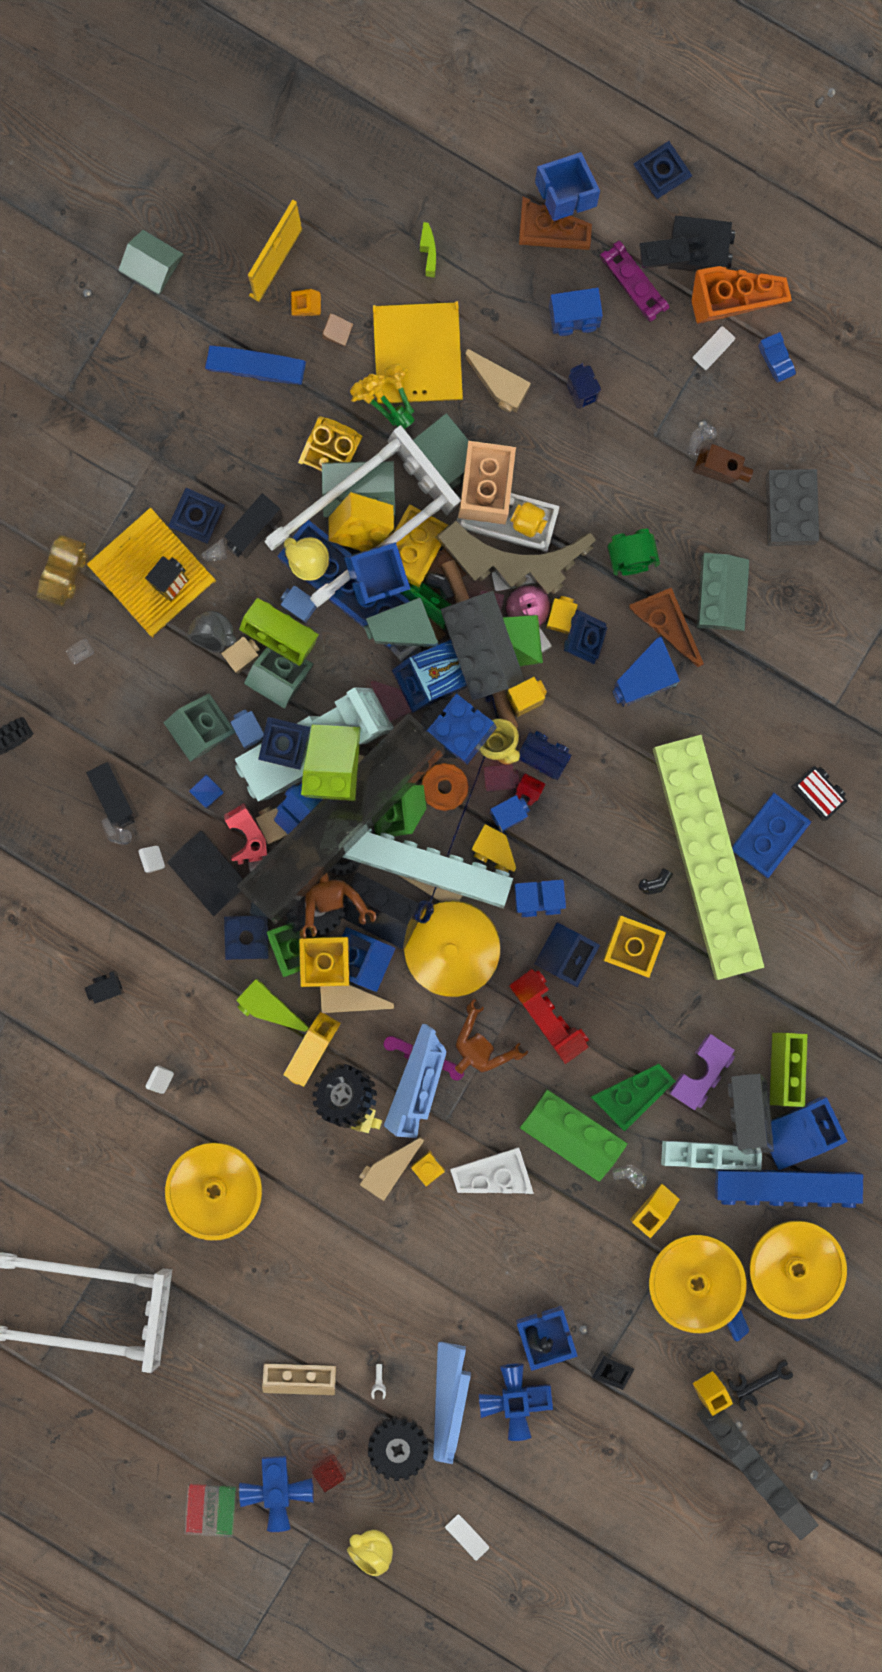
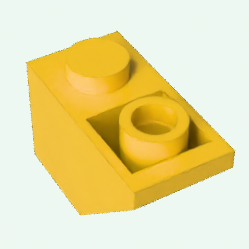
(495, 847)
(655, 1210)

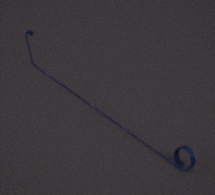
(430, 909)

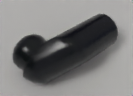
(439, 582)

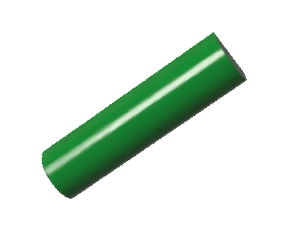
(431, 601)

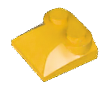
(324, 961)

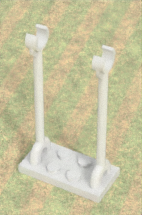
(414, 463)
(155, 1309)

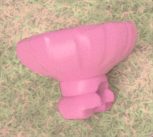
(531, 595)

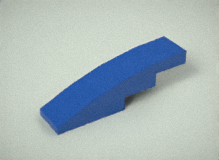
(255, 365)

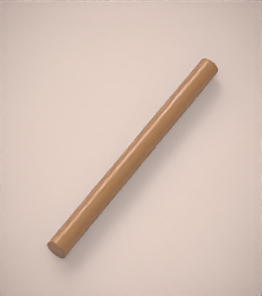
(500, 698)

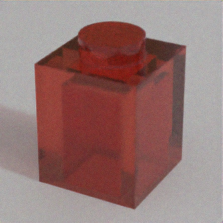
(328, 1473)

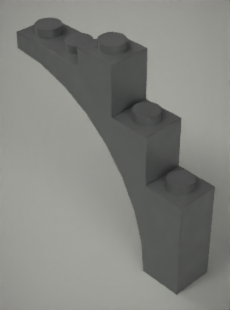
(759, 1473)

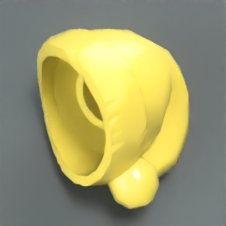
(307, 557)
(502, 743)
(371, 1552)

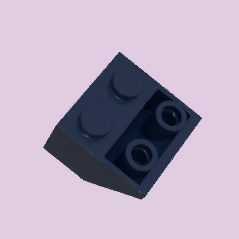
(567, 954)

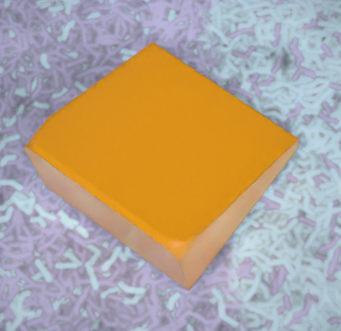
(305, 303)

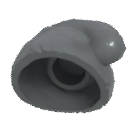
(211, 631)

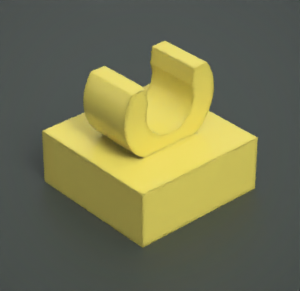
(371, 1122)

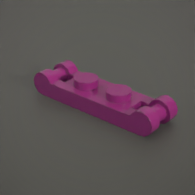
(634, 281)
(392, 1043)

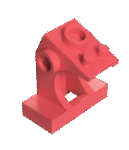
(243, 820)

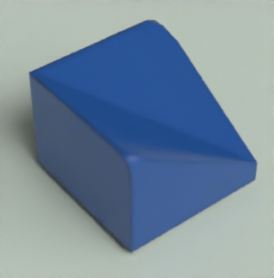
(206, 791)

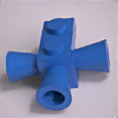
(516, 1401)
(276, 1492)

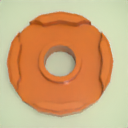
(449, 773)

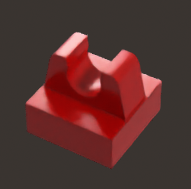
(530, 787)

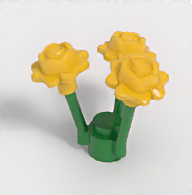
(373, 385)

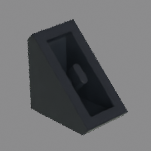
(611, 1371)

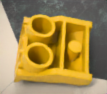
(329, 444)

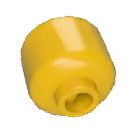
(528, 519)

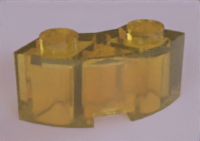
(62, 570)

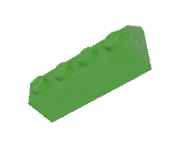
(573, 1135)

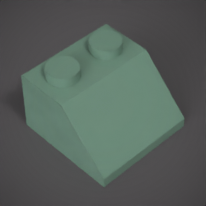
(277, 677)
(199, 727)

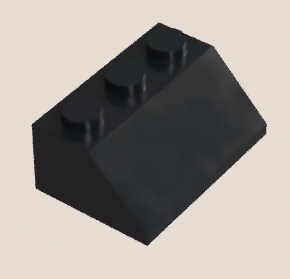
(207, 872)
(393, 911)

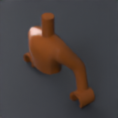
(329, 897)
(477, 1049)

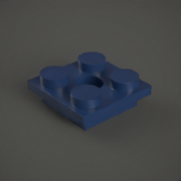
(659, 183)
(201, 529)
(577, 643)
(297, 737)
(235, 948)

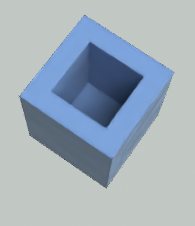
(298, 603)
(247, 728)

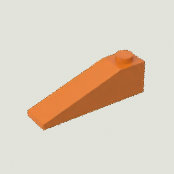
(728, 293)

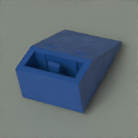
(805, 1133)

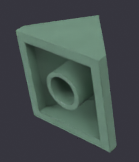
(149, 261)

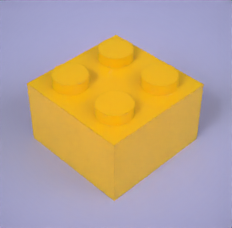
(361, 522)
(634, 946)

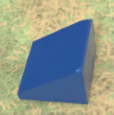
(738, 1327)

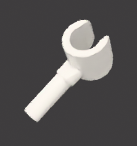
(378, 1382)

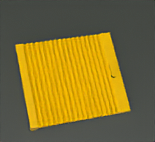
(275, 251)
(426, 343)
(126, 567)

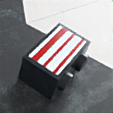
(167, 577)
(819, 792)

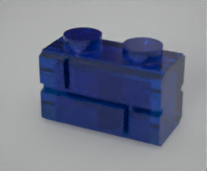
(583, 386)
(543, 755)

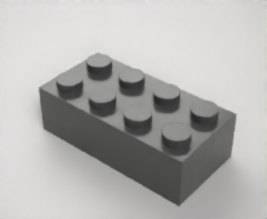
(482, 645)

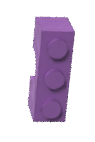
(716, 1056)

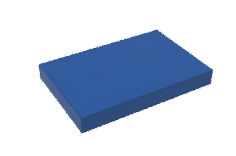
(770, 835)

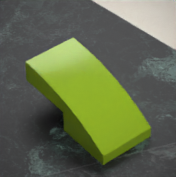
(427, 245)

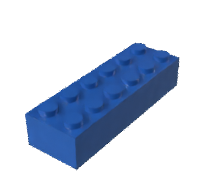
(345, 596)

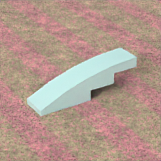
(708, 1156)

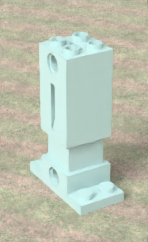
(356, 709)

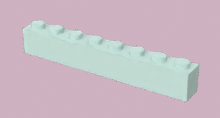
(432, 868)

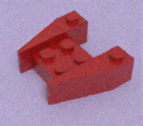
(529, 990)

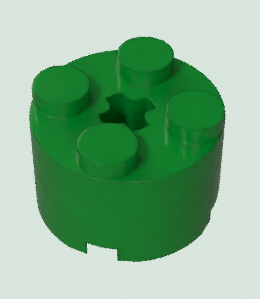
(633, 552)

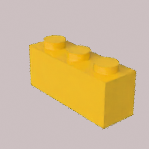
(526, 696)

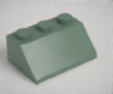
(376, 484)
(722, 592)

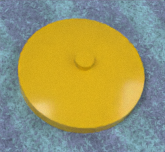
(453, 949)
(213, 1191)
(798, 1269)
(697, 1284)

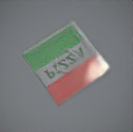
(210, 1510)

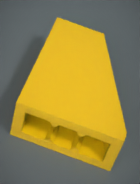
(311, 1049)

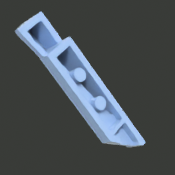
(417, 1085)
(451, 1396)

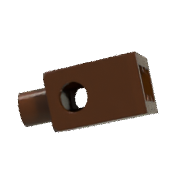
(714, 461)

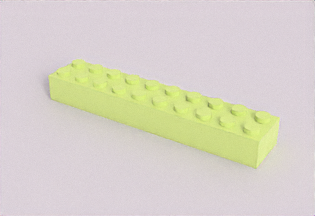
(708, 857)

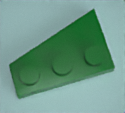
(634, 1095)

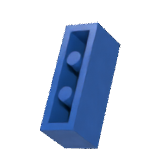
(509, 813)

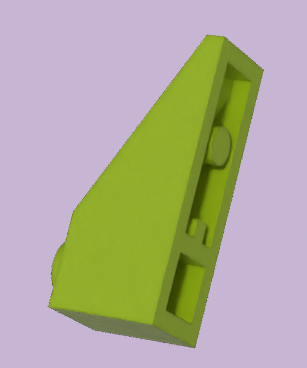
(265, 1005)

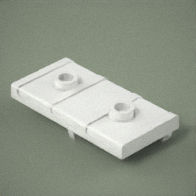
(508, 534)

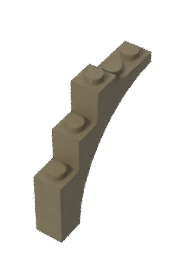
(544, 569)

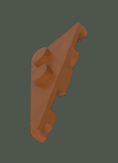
(666, 618)

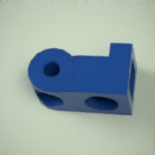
(777, 357)

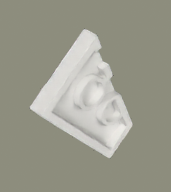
(493, 1174)

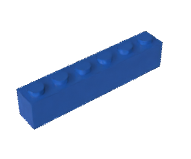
(789, 1186)

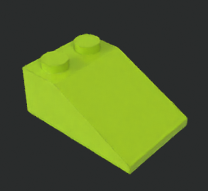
(331, 762)

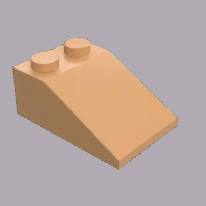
(487, 482)

